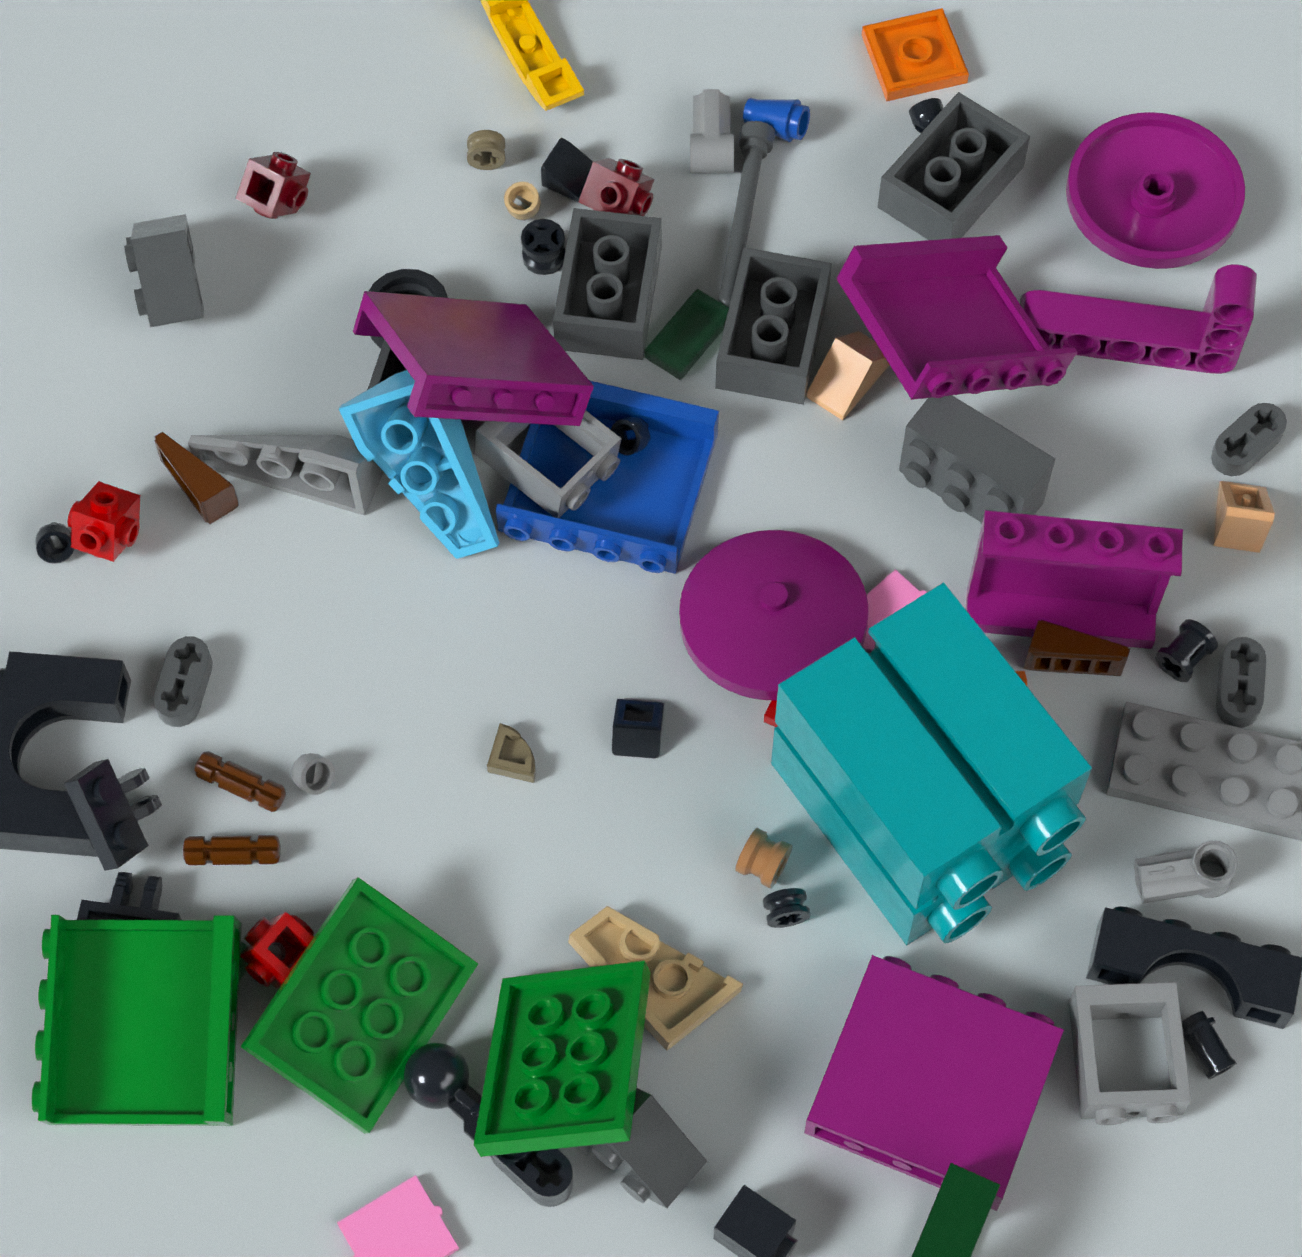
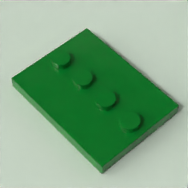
(359, 1005)
(564, 1059)

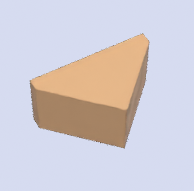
(847, 373)
(1242, 516)

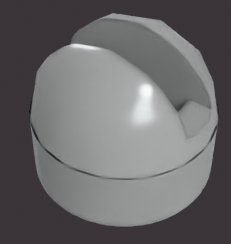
(316, 769)

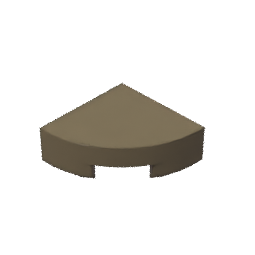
(511, 755)

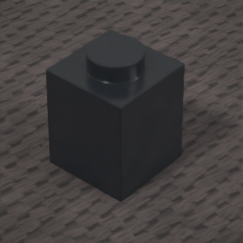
(755, 1227)

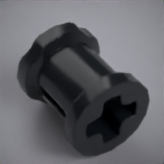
(1186, 650)

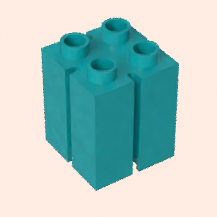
(930, 767)

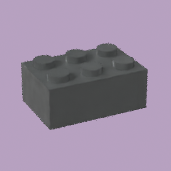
(953, 170)
(608, 283)
(773, 326)
(973, 460)

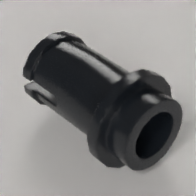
(1207, 1044)

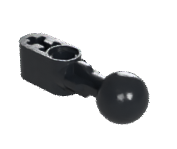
(439, 1079)

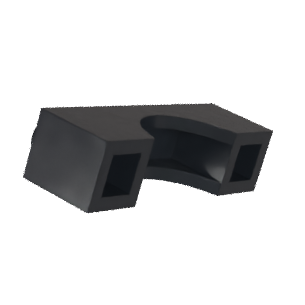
(1257, 979)

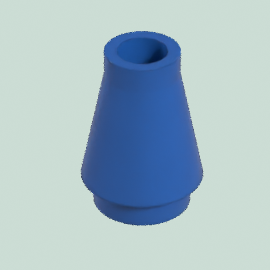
(784, 115)

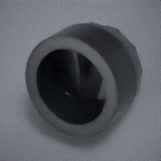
(924, 112)
(635, 444)
(45, 546)

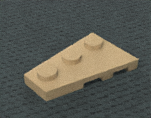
(680, 987)

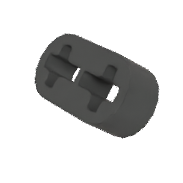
(1254, 445)
(173, 678)
(1251, 683)

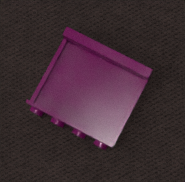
(948, 317)
(477, 359)
(1071, 574)
(933, 1077)

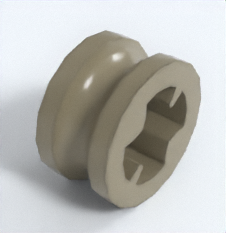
(486, 150)

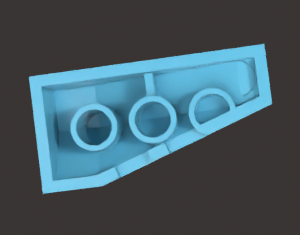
(425, 462)

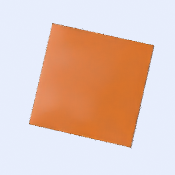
(914, 54)

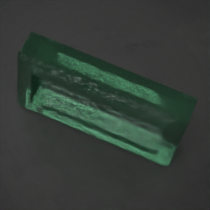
(687, 334)

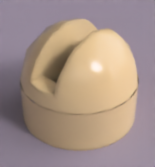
(525, 193)

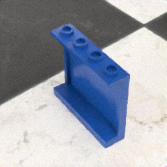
(647, 501)

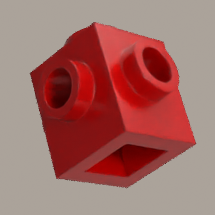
(105, 521)
(288, 934)

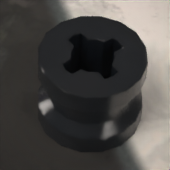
(543, 235)

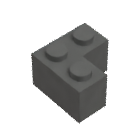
(166, 270)
(656, 1159)

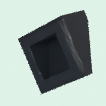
(566, 170)
(637, 728)

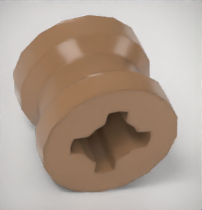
(763, 858)

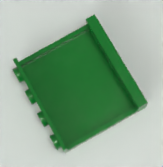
(138, 1022)

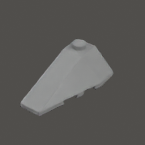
(304, 465)

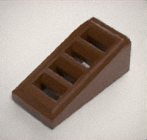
(202, 485)
(1071, 651)

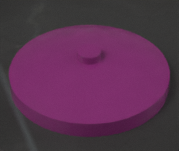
(1155, 190)
(769, 609)

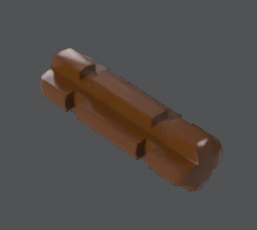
(240, 781)
(231, 850)

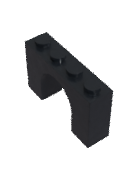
(32, 696)

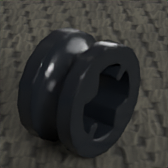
(786, 907)

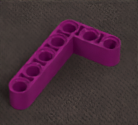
(1152, 333)

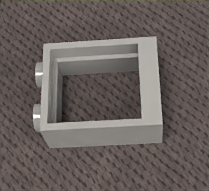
(591, 435)
(1128, 1002)

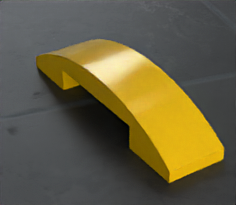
(532, 53)

